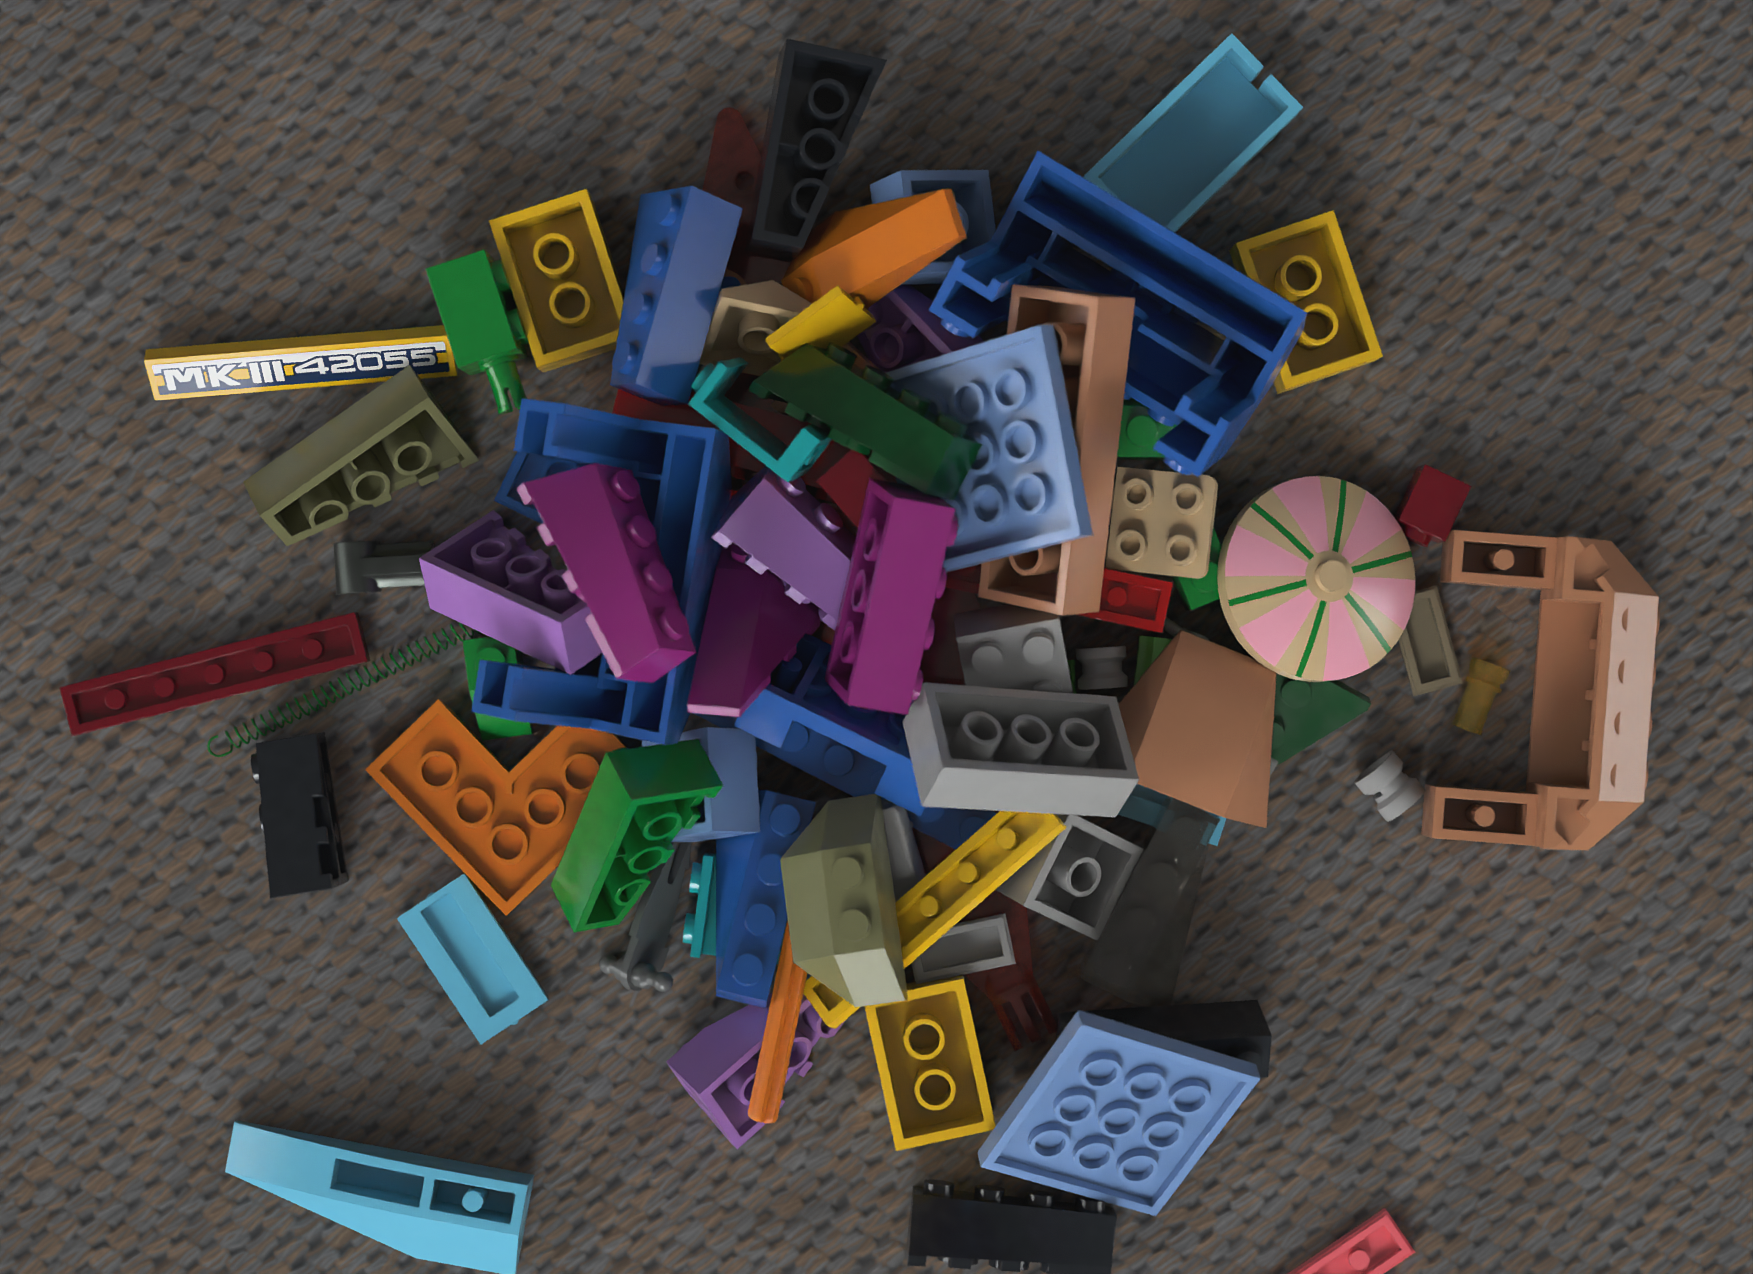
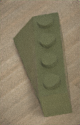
(359, 459)

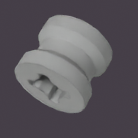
(1101, 667)

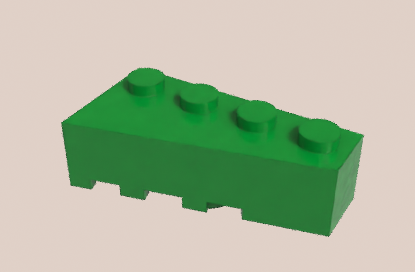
(628, 828)

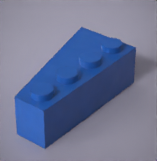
(671, 291)

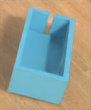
(1196, 137)

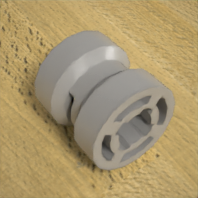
(1390, 787)

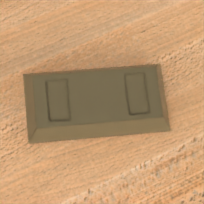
(1428, 645)

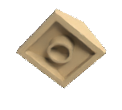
(744, 320)

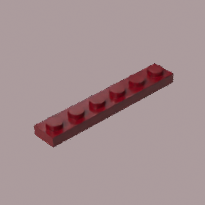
(214, 674)

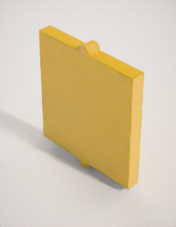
(828, 320)

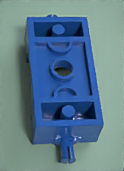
(803, 696)

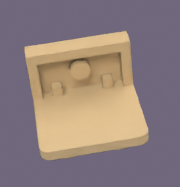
(1161, 523)

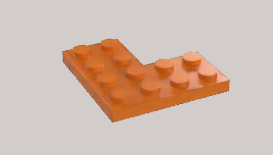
(493, 821)

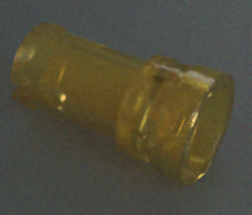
(1479, 695)

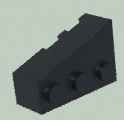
(299, 815)

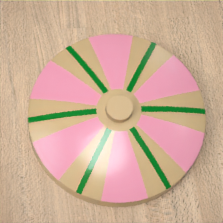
(1316, 579)

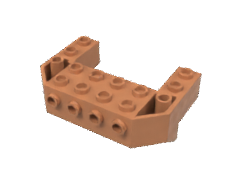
(1587, 693)

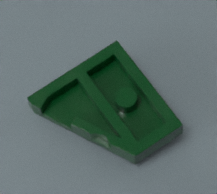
(1310, 712)

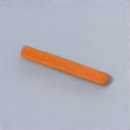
(778, 1037)

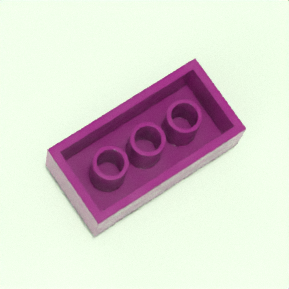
(890, 597)

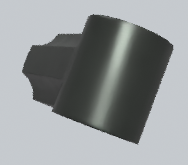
(371, 566)

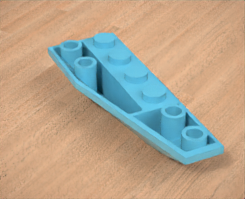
(397, 1197)

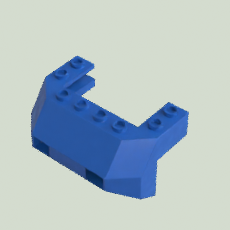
(1172, 362)
(685, 493)

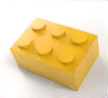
(1314, 272)
(561, 279)
(930, 1064)

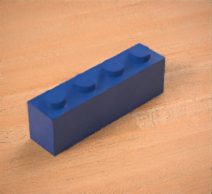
(752, 898)

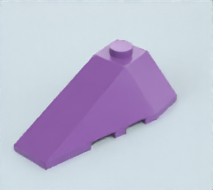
(723, 1061)

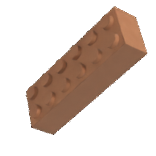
(1093, 355)

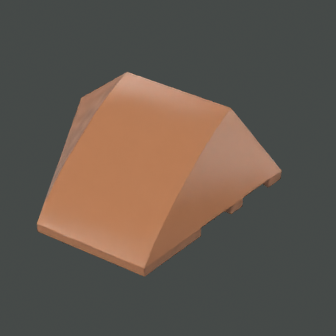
(1204, 728)

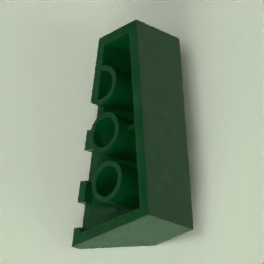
(873, 416)

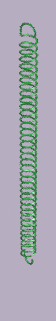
(343, 694)

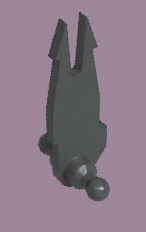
(651, 927)

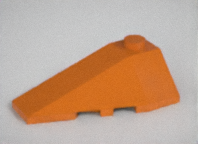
(875, 246)

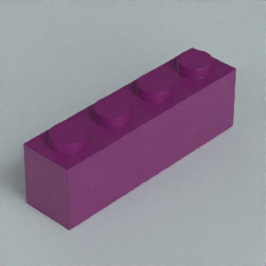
(614, 567)

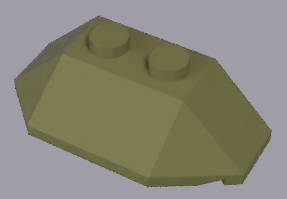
(845, 903)

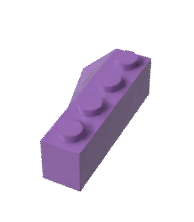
(792, 537)
(509, 593)

